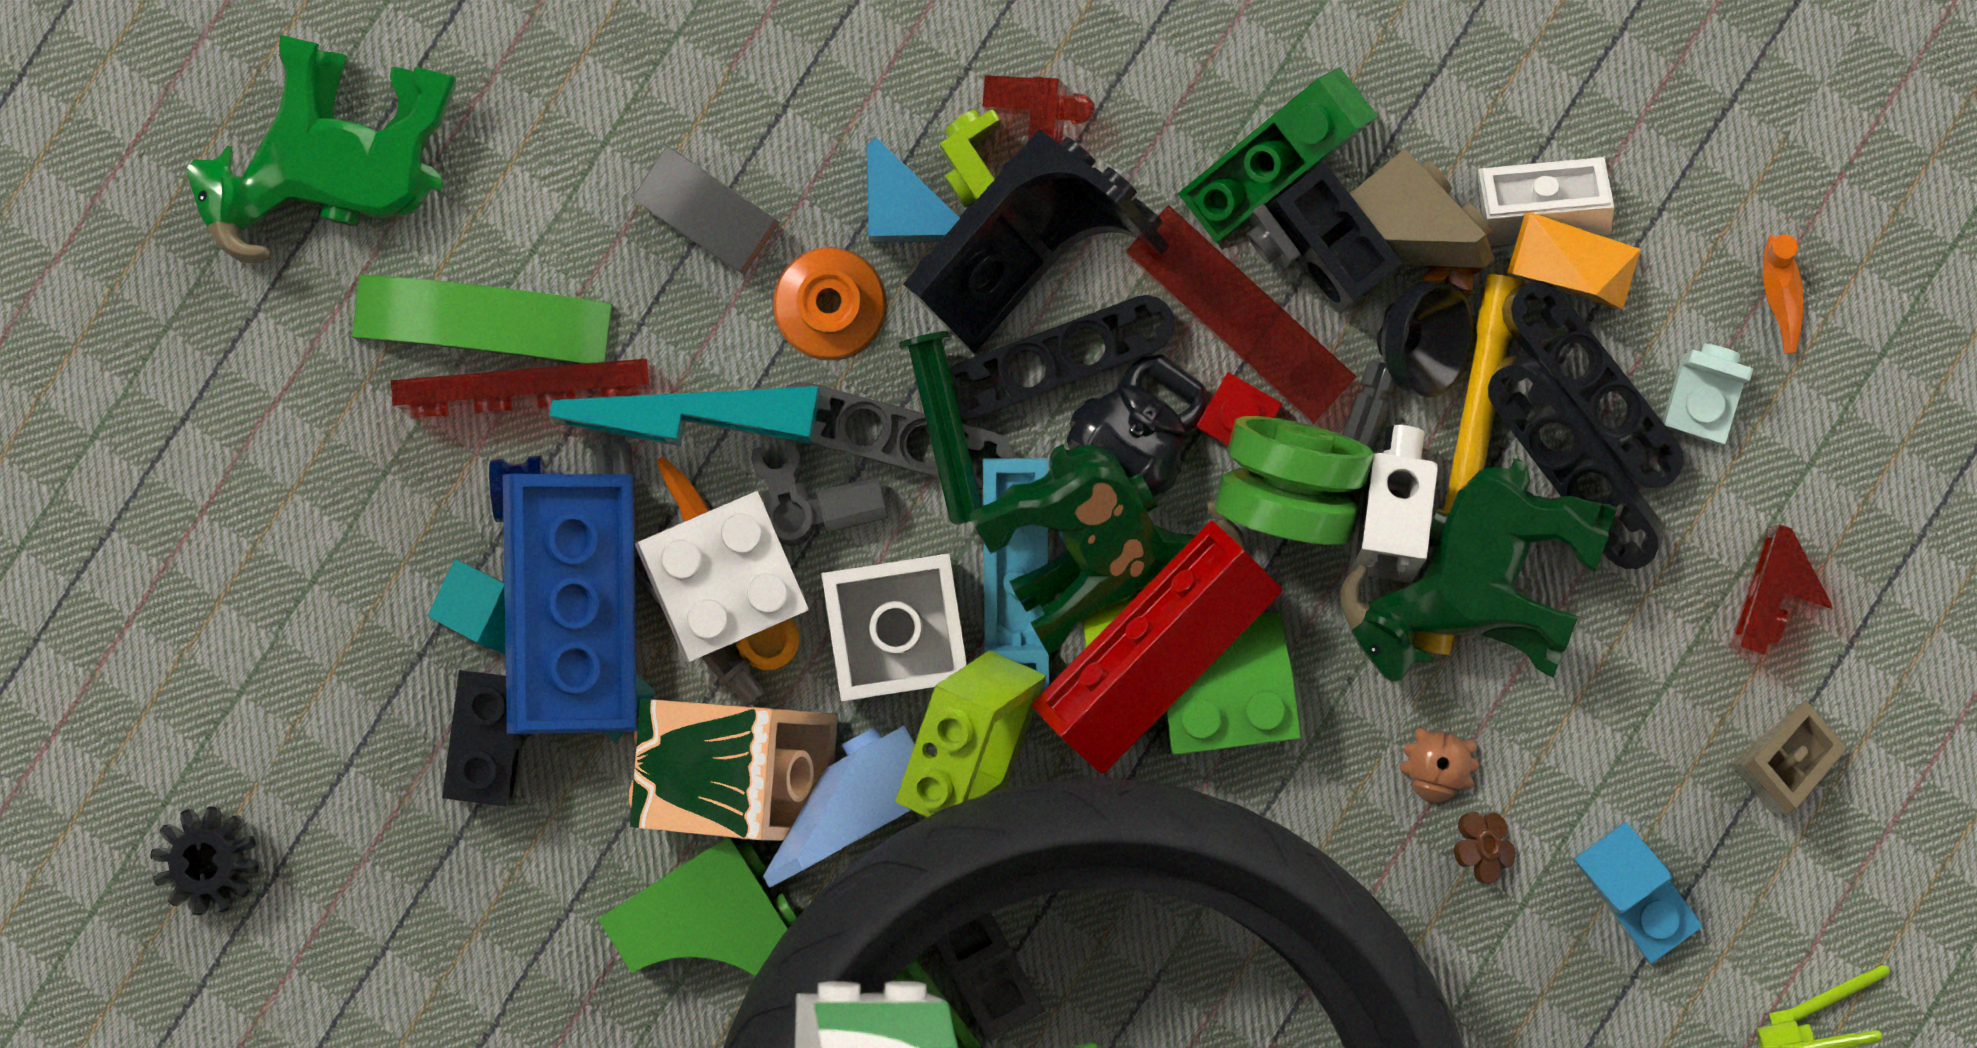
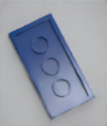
(569, 603)

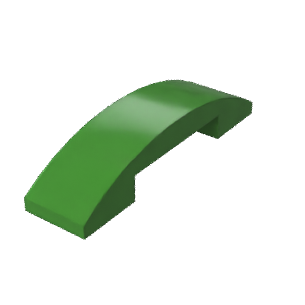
(481, 319)

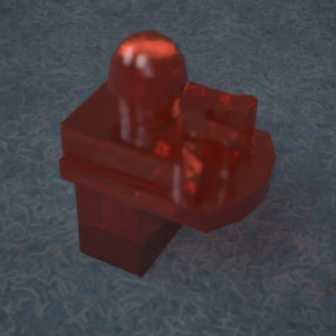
(1041, 99)

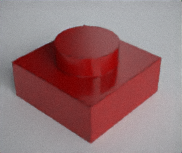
(1231, 401)

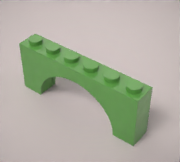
(704, 910)

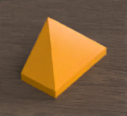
(1574, 260)

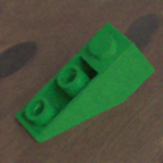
(1278, 153)

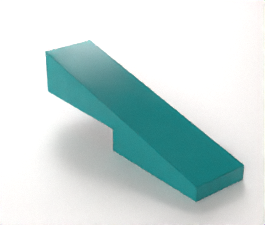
(662, 417)

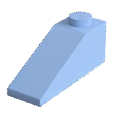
(846, 802)

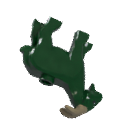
(1475, 575)

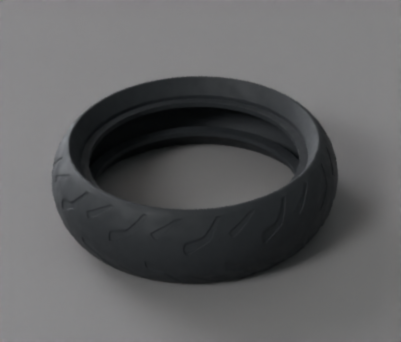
(1105, 837)

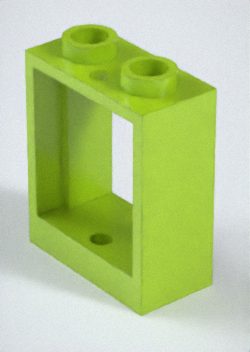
(978, 731)

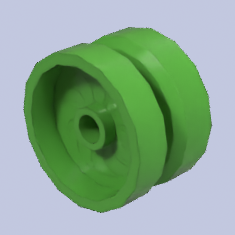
(1293, 480)

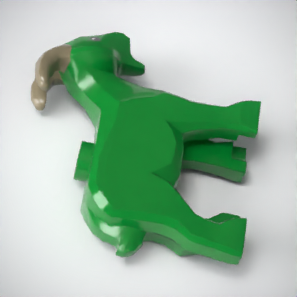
(322, 158)

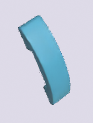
(1005, 619)

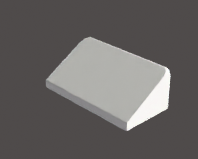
(1559, 190)

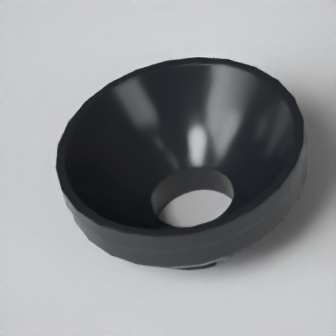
(1436, 338)

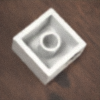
(721, 576)
(894, 626)

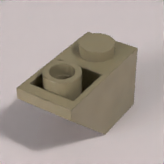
(1420, 218)

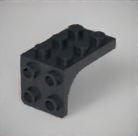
(1019, 229)

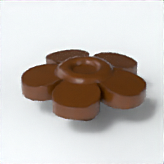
(1484, 846)

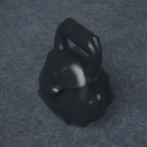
(1141, 425)

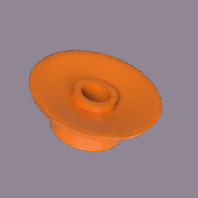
(836, 333)

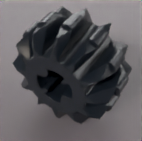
(184, 862)

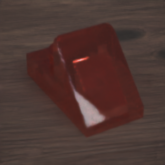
(1779, 574)

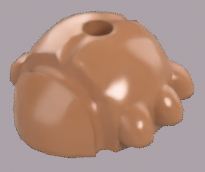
(1430, 781)

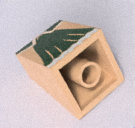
(726, 767)

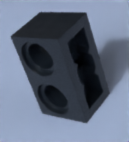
(1334, 237)
(481, 754)

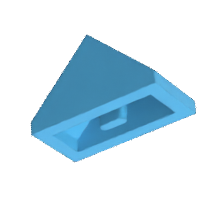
(900, 203)

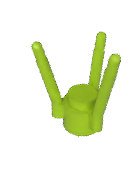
(1787, 1034)

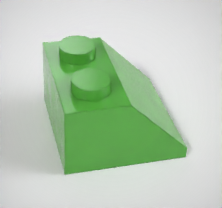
(1240, 697)

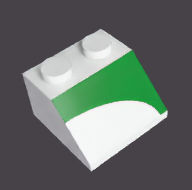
(889, 1020)

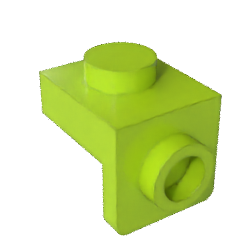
(968, 173)

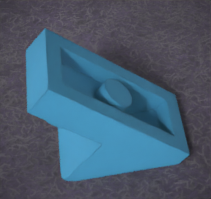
(1638, 892)

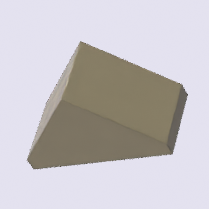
(1789, 759)

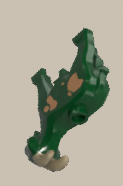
(1106, 533)

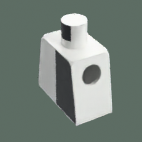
(1389, 530)

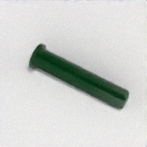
(944, 424)

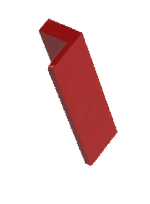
(1156, 647)

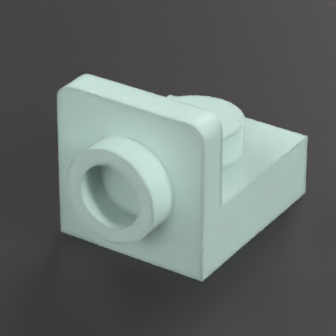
(1706, 393)

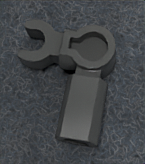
(835, 507)

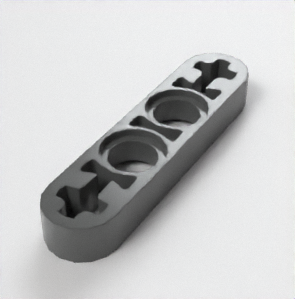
(896, 428)

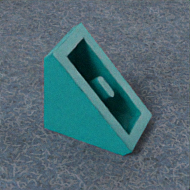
(472, 605)

